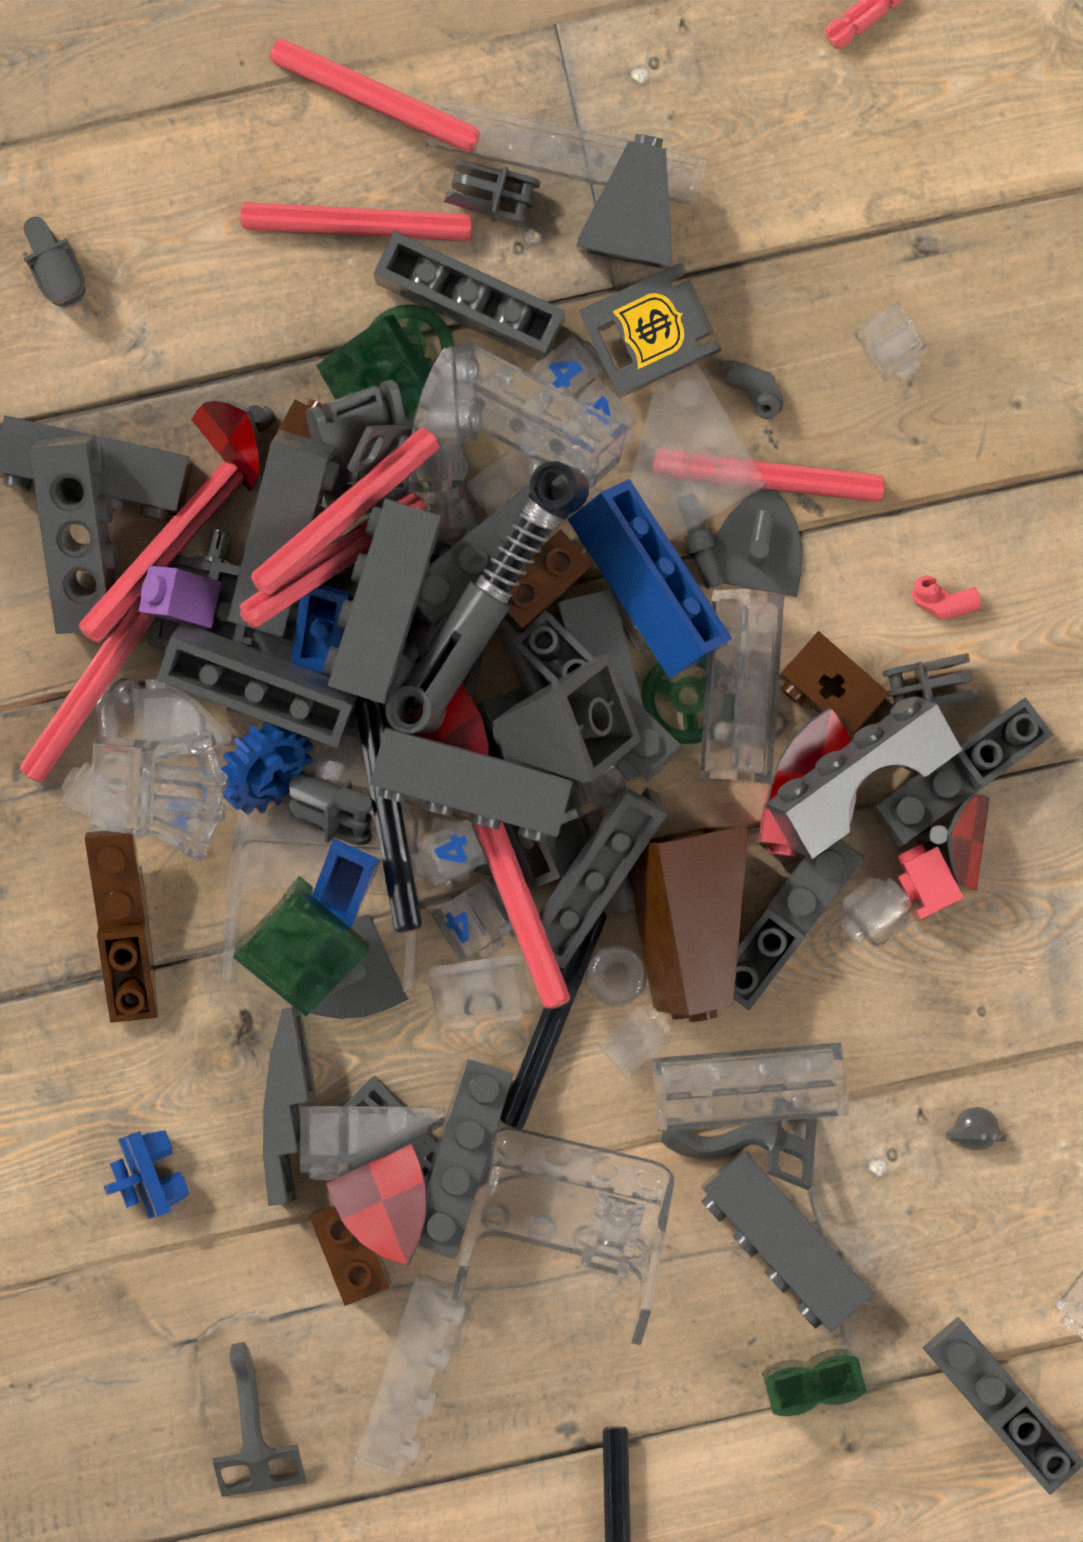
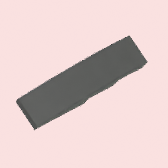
(287, 1085)

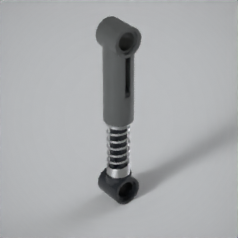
(483, 604)

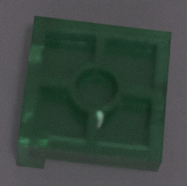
(378, 356)
(300, 948)

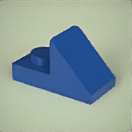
(317, 626)

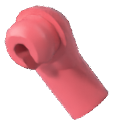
(940, 602)

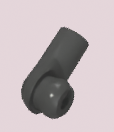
(760, 386)

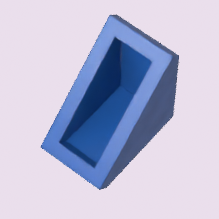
(345, 880)

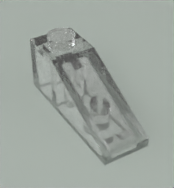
(348, 1137)

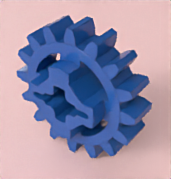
(264, 766)

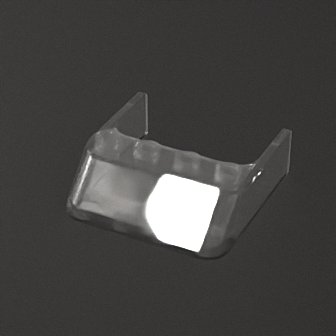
(275, 850)
(547, 1194)

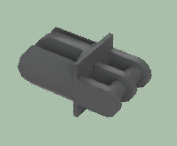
(492, 191)
(53, 265)
(926, 685)
(331, 809)

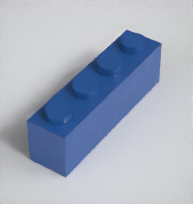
(649, 578)

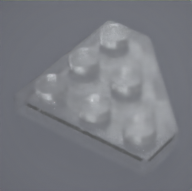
(691, 456)

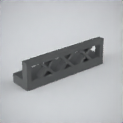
(600, 870)

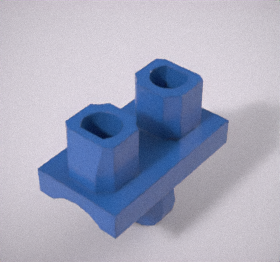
(154, 1192)

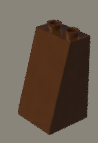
(690, 918)

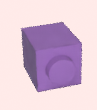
(179, 596)

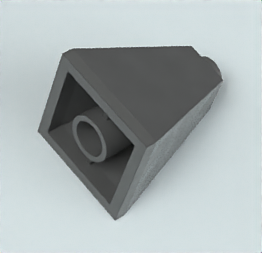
(633, 209)
(571, 725)

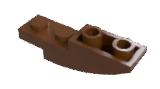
(122, 925)

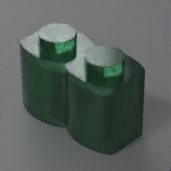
(826, 1378)

